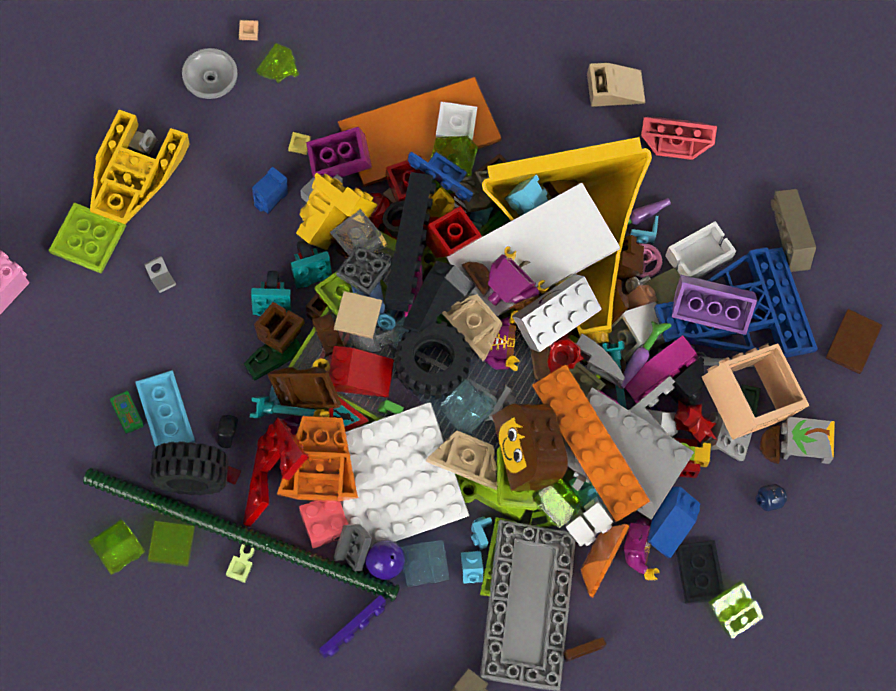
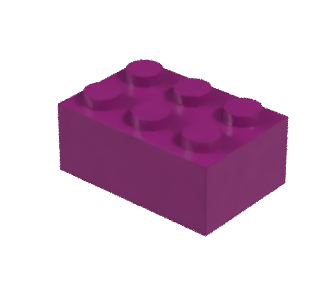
(339, 153)

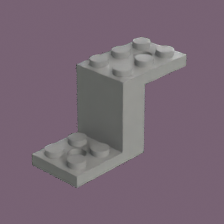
(651, 399)

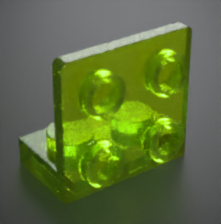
(458, 150)

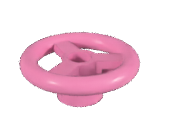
(651, 257)

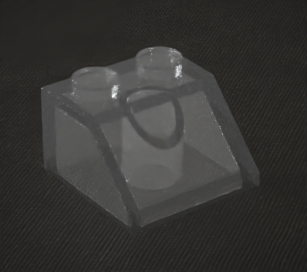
(358, 230)

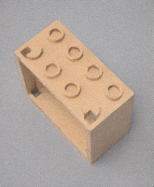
(776, 378)

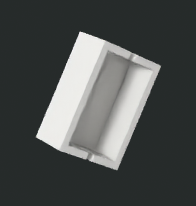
(701, 252)
(587, 524)

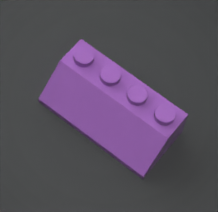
(713, 304)

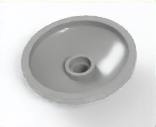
(206, 65)

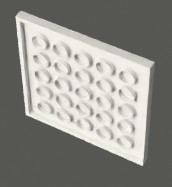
(395, 483)

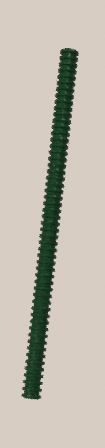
(240, 534)

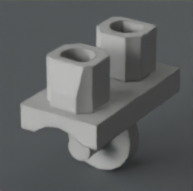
(502, 397)

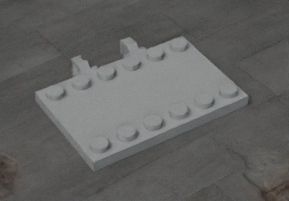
(648, 451)

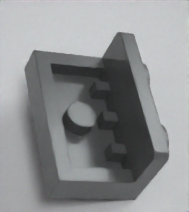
(353, 546)

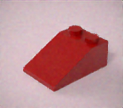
(360, 372)

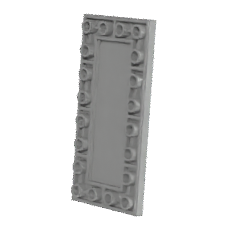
(528, 606)

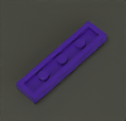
(346, 634)

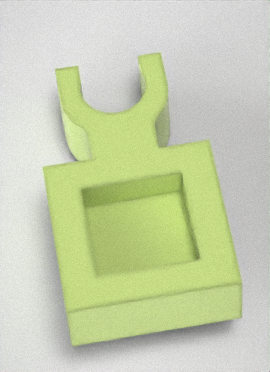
(240, 566)

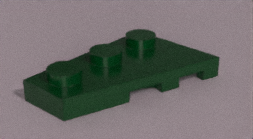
(268, 359)

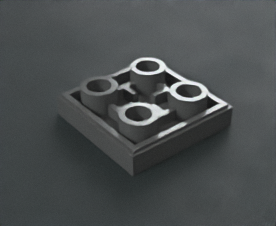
(363, 269)

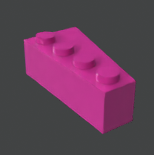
(669, 362)

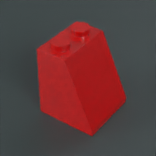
(451, 233)

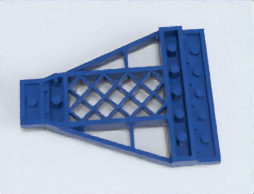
(779, 302)

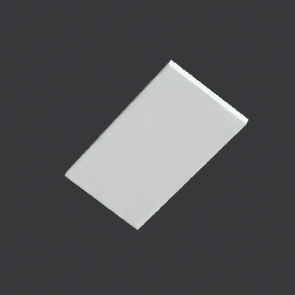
(554, 237)

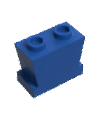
(269, 190)

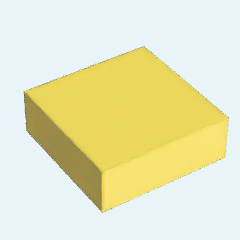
(298, 143)

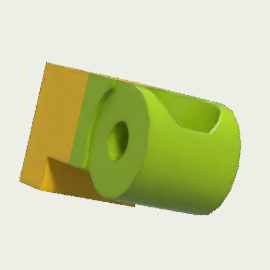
(701, 454)

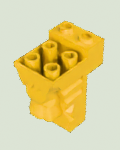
(328, 207)

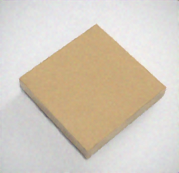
(358, 314)

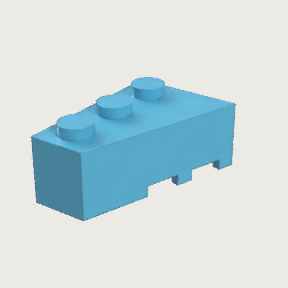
(527, 196)

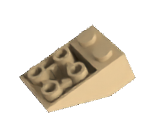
(614, 85)

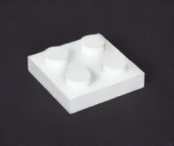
(456, 120)

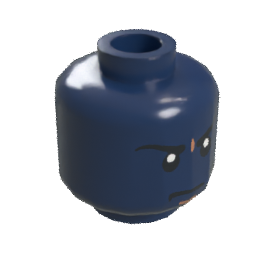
(772, 497)

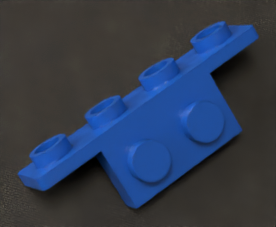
(444, 172)

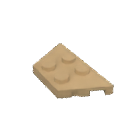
(476, 323)
(467, 458)

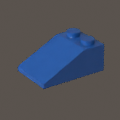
(673, 521)

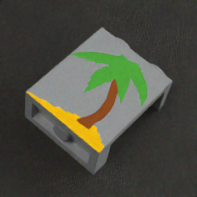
(808, 438)

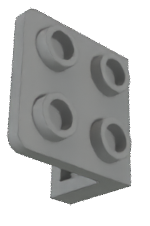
(735, 448)

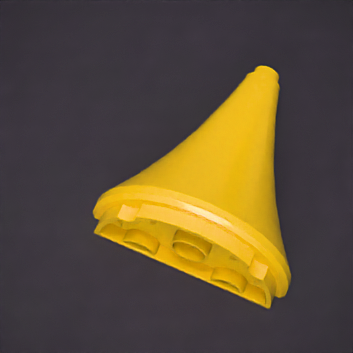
(612, 179)

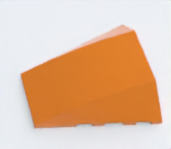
(328, 469)
(601, 556)

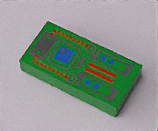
(126, 412)

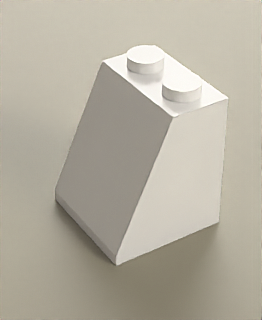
(634, 329)

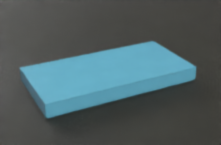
(164, 409)

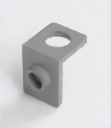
(143, 142)
(161, 279)

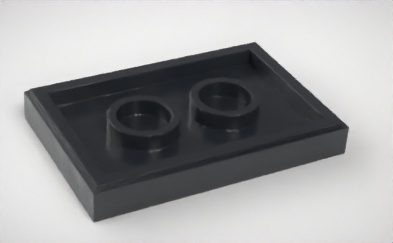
(699, 571)

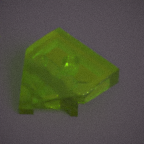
(278, 64)

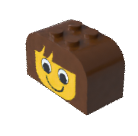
(531, 446)

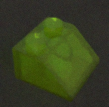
(558, 503)
(116, 547)

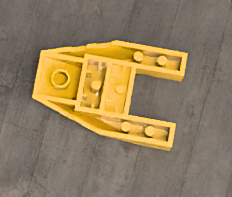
(127, 178)

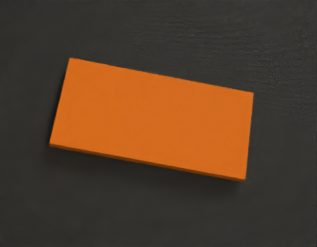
(412, 126)

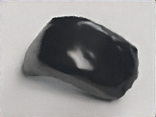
(226, 430)

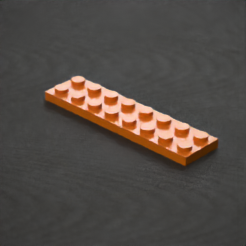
(591, 444)

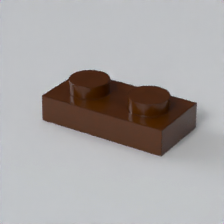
(327, 335)

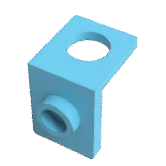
(645, 236)

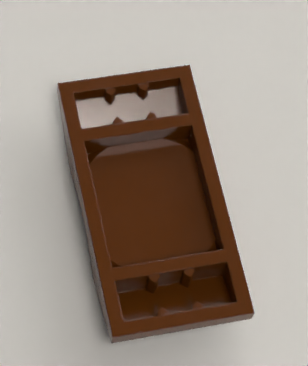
(304, 388)

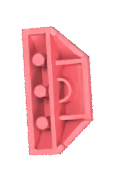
(677, 137)

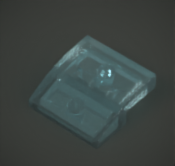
(466, 407)
(425, 563)

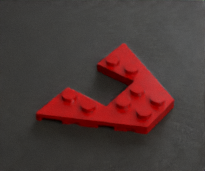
(272, 446)

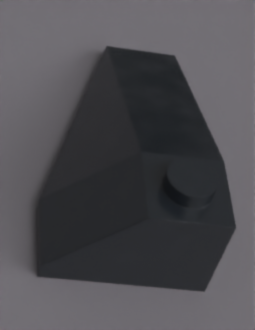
(439, 291)

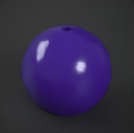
(379, 559)

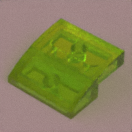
(736, 609)

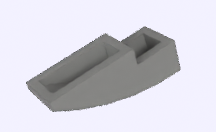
(600, 361)

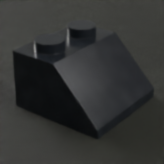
(689, 384)

